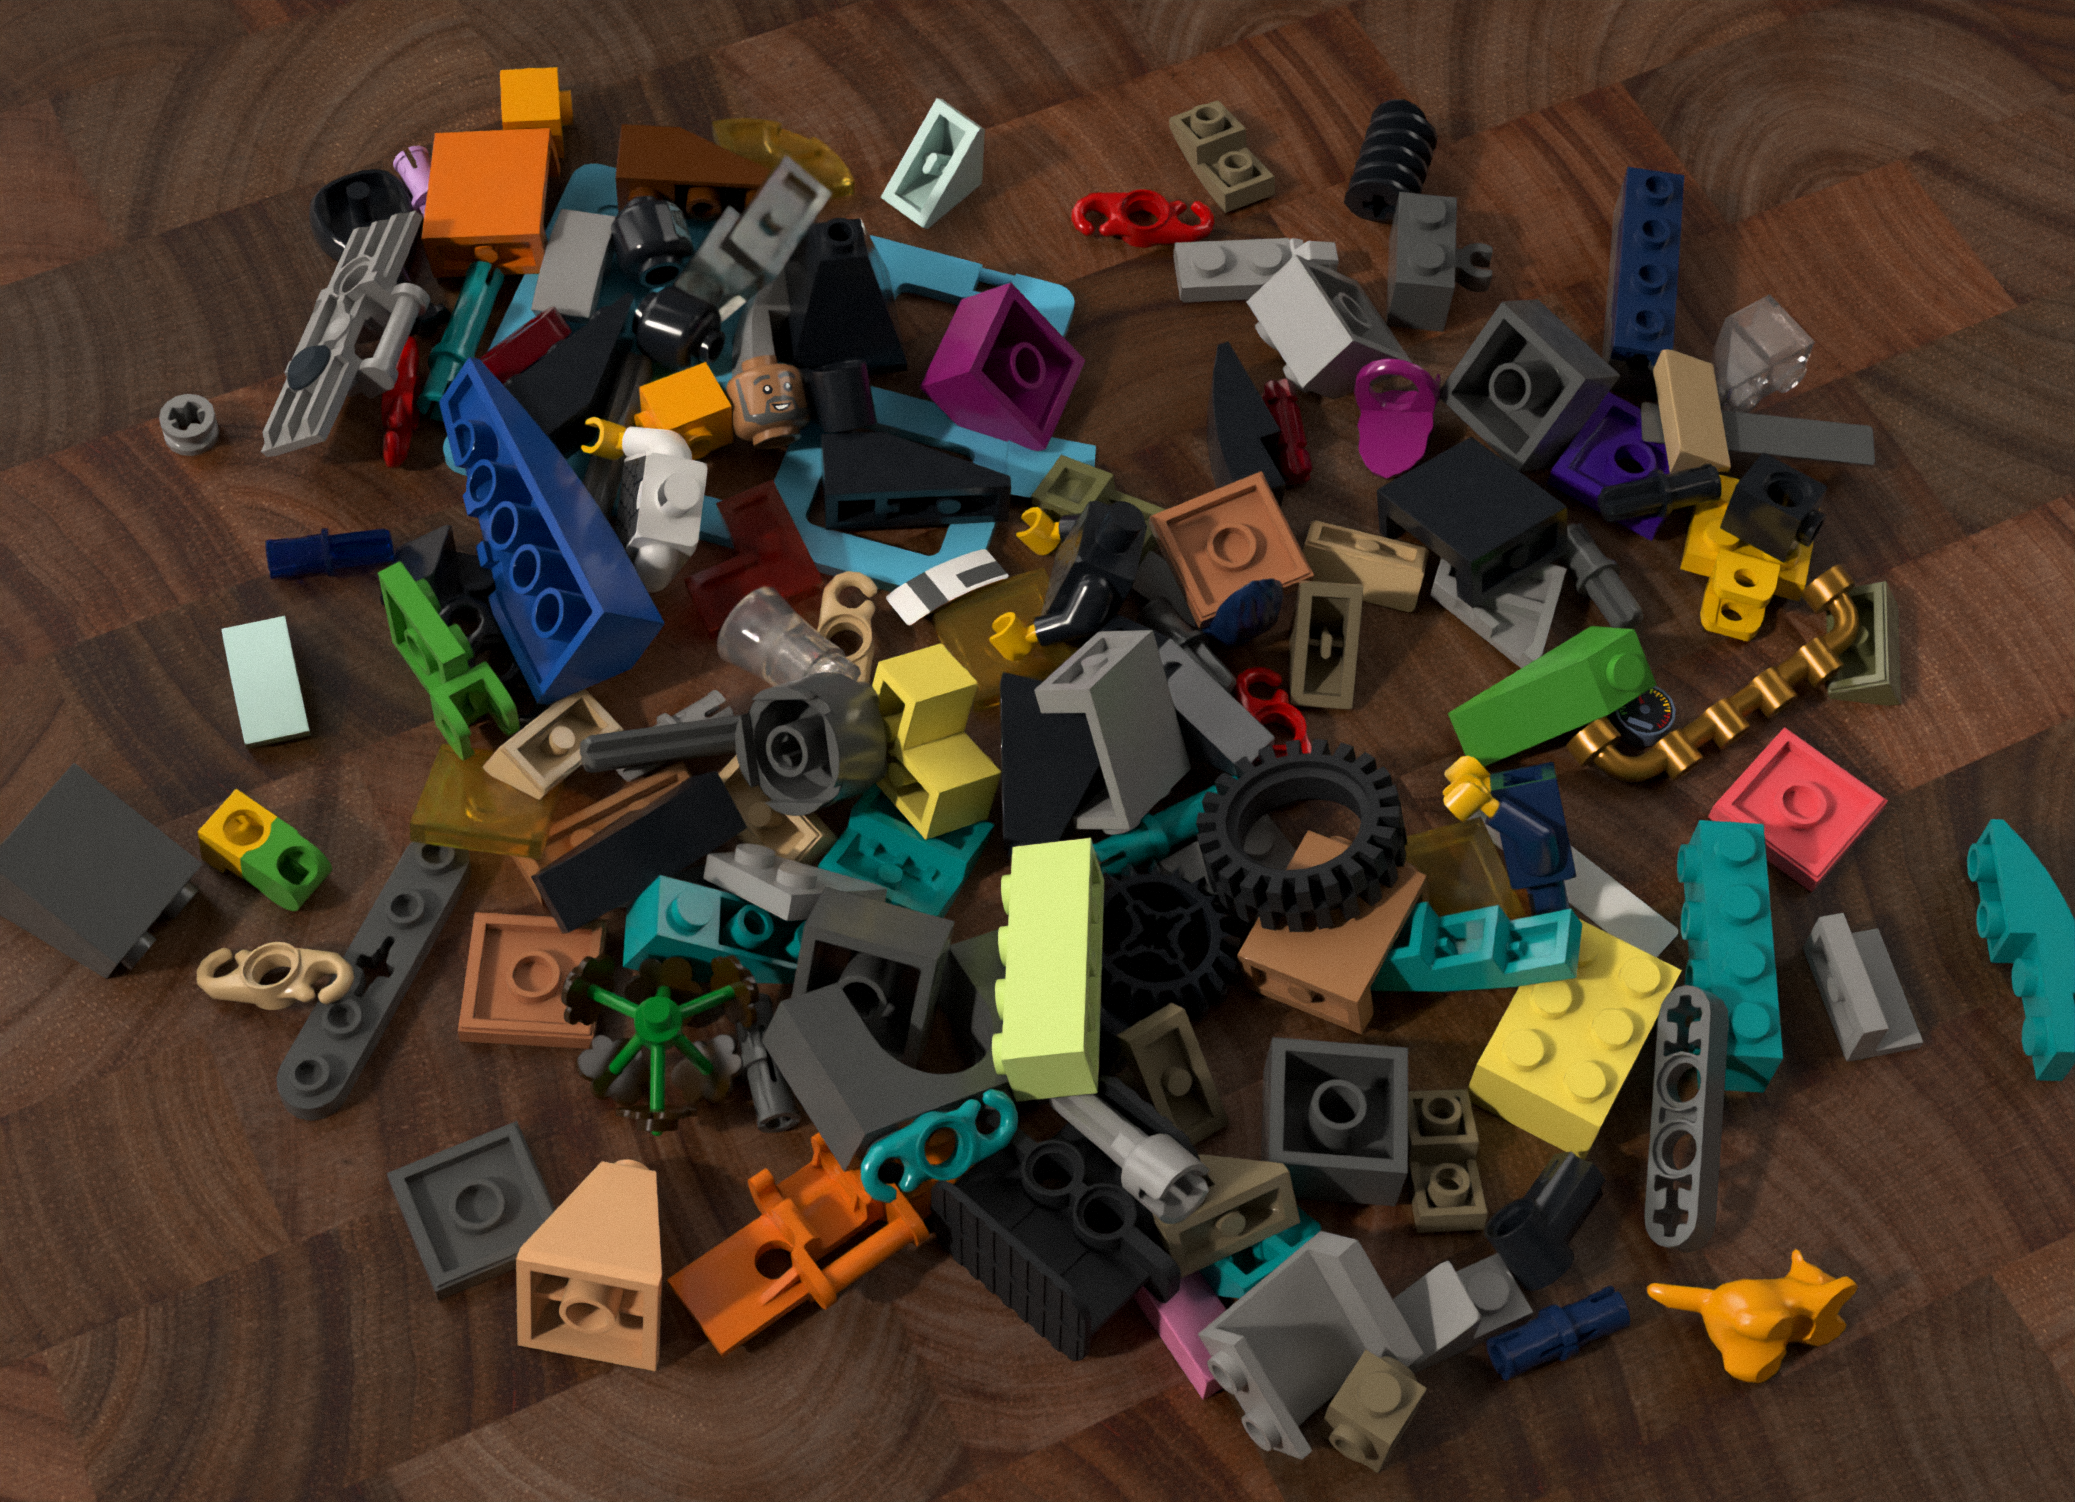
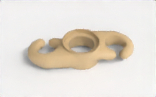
(837, 617)
(305, 965)

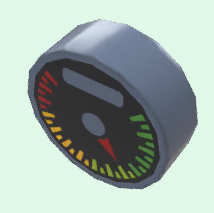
(1645, 718)

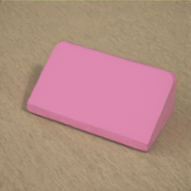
(1179, 1326)

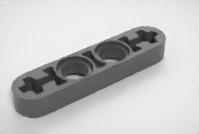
(1698, 1117)

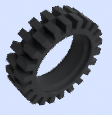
(1316, 889)

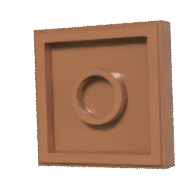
(1226, 543)
(519, 978)

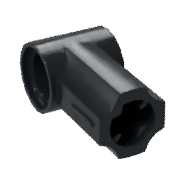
(1536, 1229)

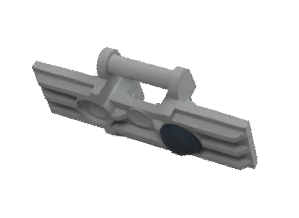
(355, 308)

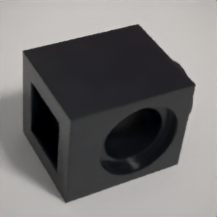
(1775, 508)

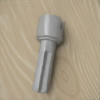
(1153, 1167)

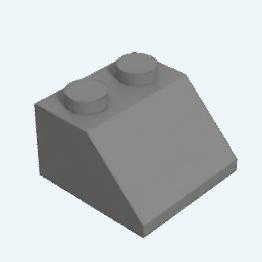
(1322, 327)

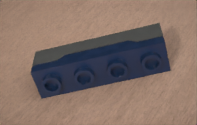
(1643, 276)

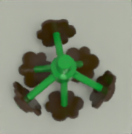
(661, 1005)

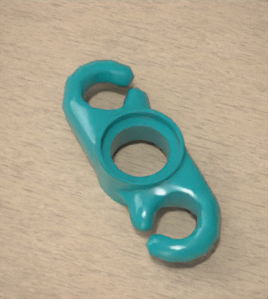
(910, 1141)

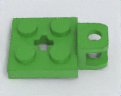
(440, 662)

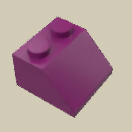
(1003, 369)

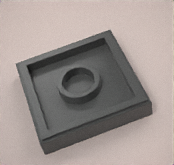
(472, 1207)

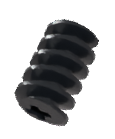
(1391, 160)

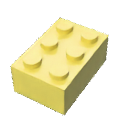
(1573, 1043)

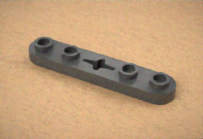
(344, 1033)

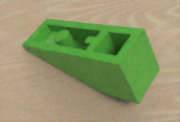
(1554, 694)

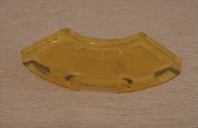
(768, 143)

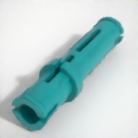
(461, 334)
(1153, 836)

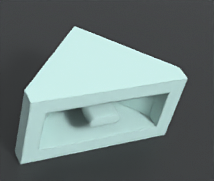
(938, 166)

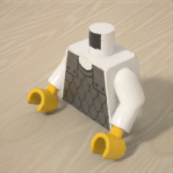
(657, 498)

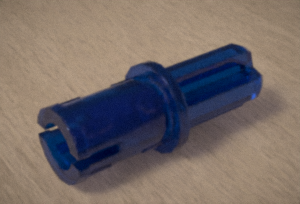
(327, 552)

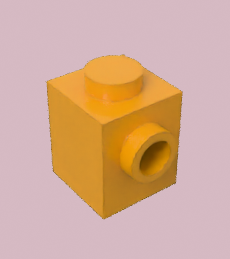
(535, 101)
(690, 406)

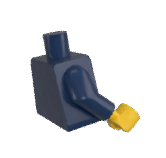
(1531, 825)

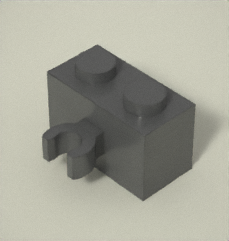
(1427, 263)

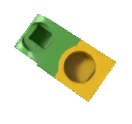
(263, 851)

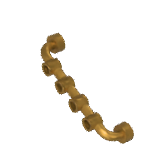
(1726, 718)

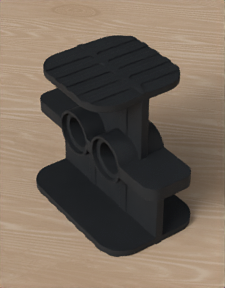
(1037, 1241)

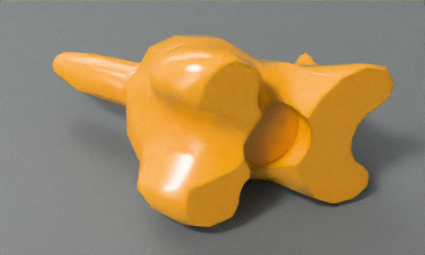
(1759, 1317)

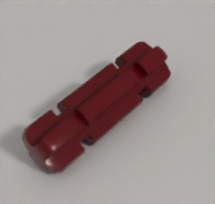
(1293, 459)

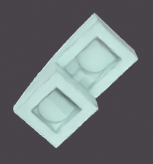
(265, 682)

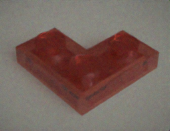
(768, 556)

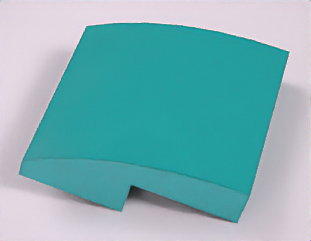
(890, 852)

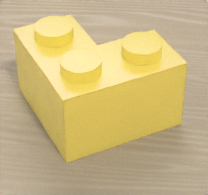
(933, 765)

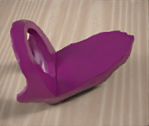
(1395, 422)

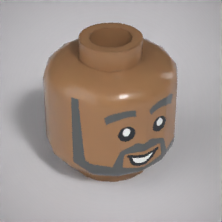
(768, 402)

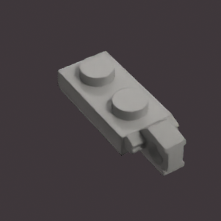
(1240, 267)

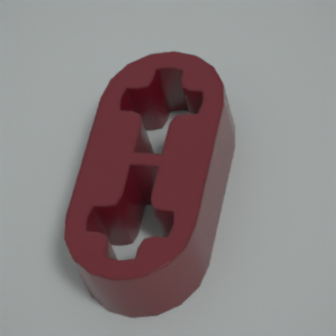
(526, 344)

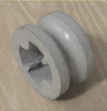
(197, 437)

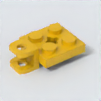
(1738, 572)

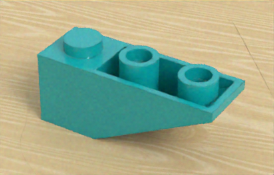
(710, 923)

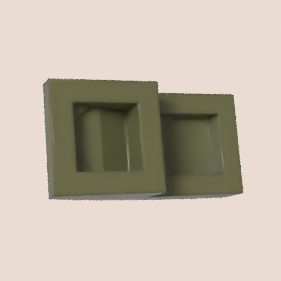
(1073, 484)

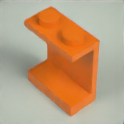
(488, 200)

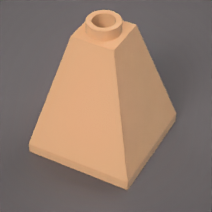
(596, 1271)

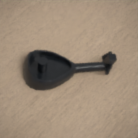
(358, 202)

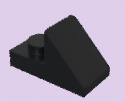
(446, 571)

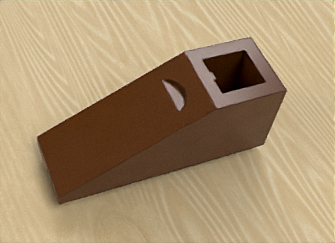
(684, 171)

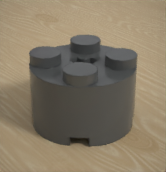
(812, 742)

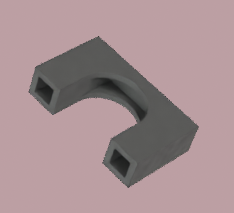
(861, 1091)

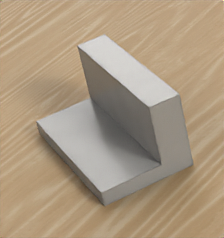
(1860, 990)

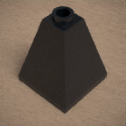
(841, 301)
(1046, 767)

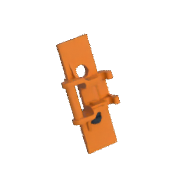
(809, 1219)

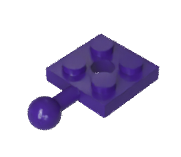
(1590, 459)

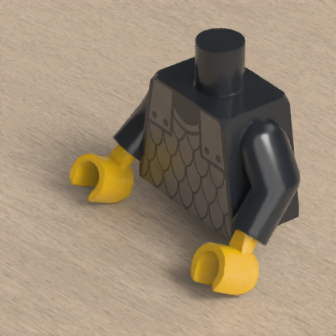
(1088, 576)

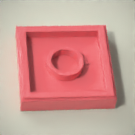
(1806, 805)

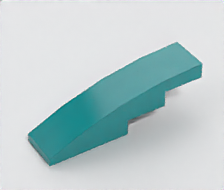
(1480, 951)

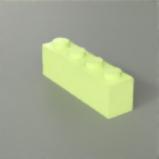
(1051, 971)

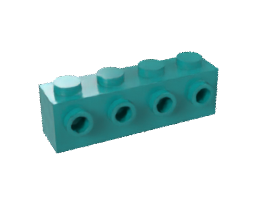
(1733, 944)

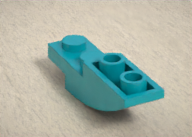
(2035, 930)

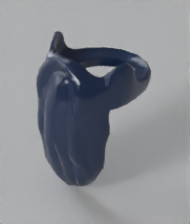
(1246, 613)

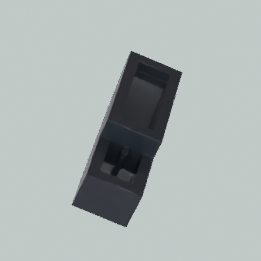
(1240, 427)
(638, 849)

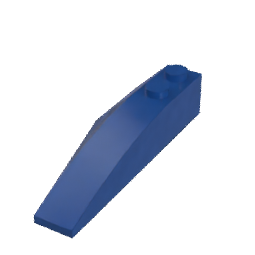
(557, 565)

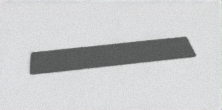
(1781, 436)

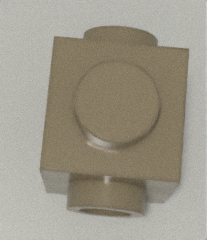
(1372, 1410)

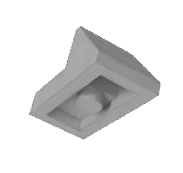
(1461, 1308)

